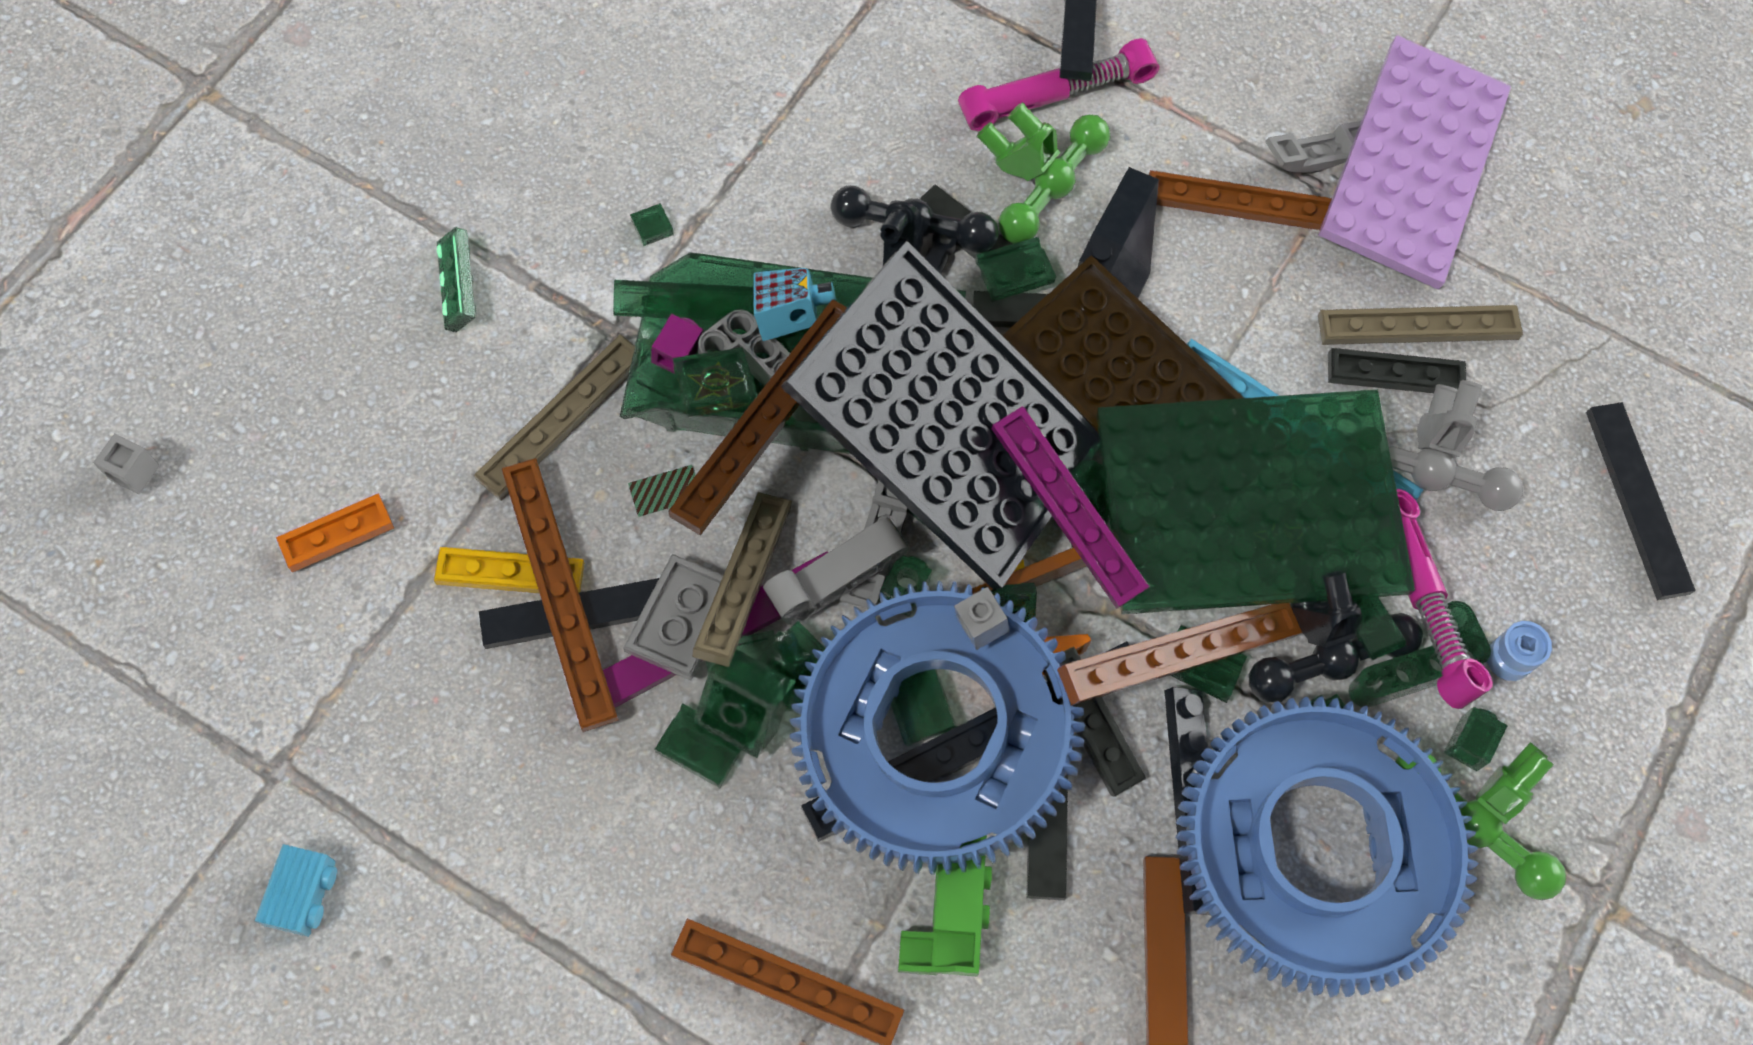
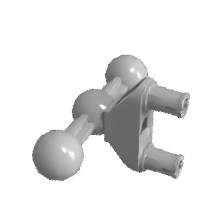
(1444, 435)

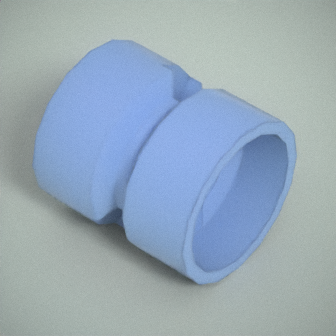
(1519, 651)

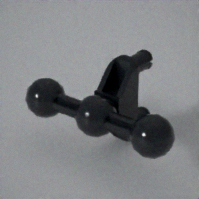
(912, 221)
(1330, 628)

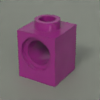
(675, 340)

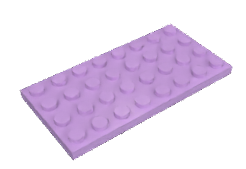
(1416, 162)

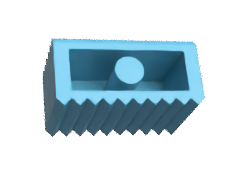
(296, 891)

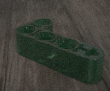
(1417, 664)

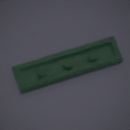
(680, 299)

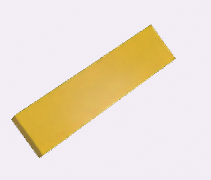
(492, 570)

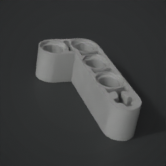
(722, 338)
(836, 572)

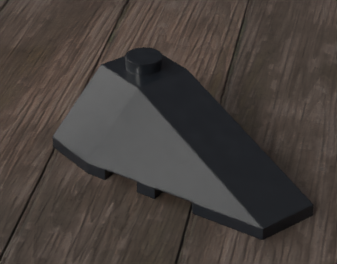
(1126, 231)

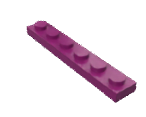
(1070, 507)

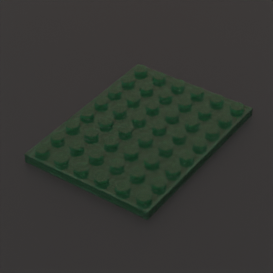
(1254, 499)

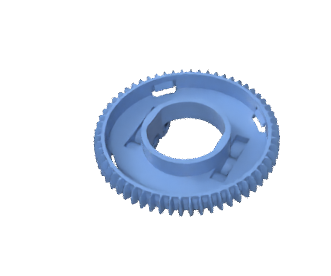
(919, 819)
(1413, 844)

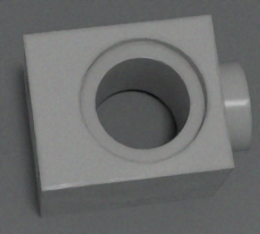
(126, 463)
(981, 618)

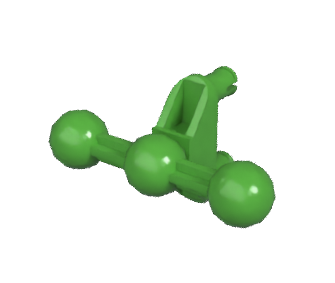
(1036, 158)
(1498, 801)

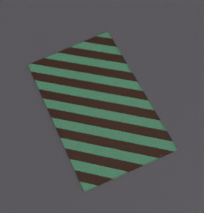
(660, 490)

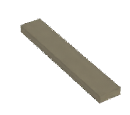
(1419, 324)
(560, 415)
(742, 580)

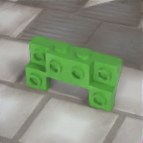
(956, 924)

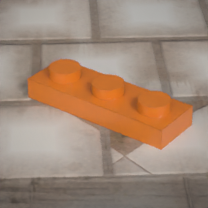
(335, 532)

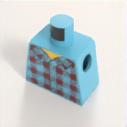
(787, 301)

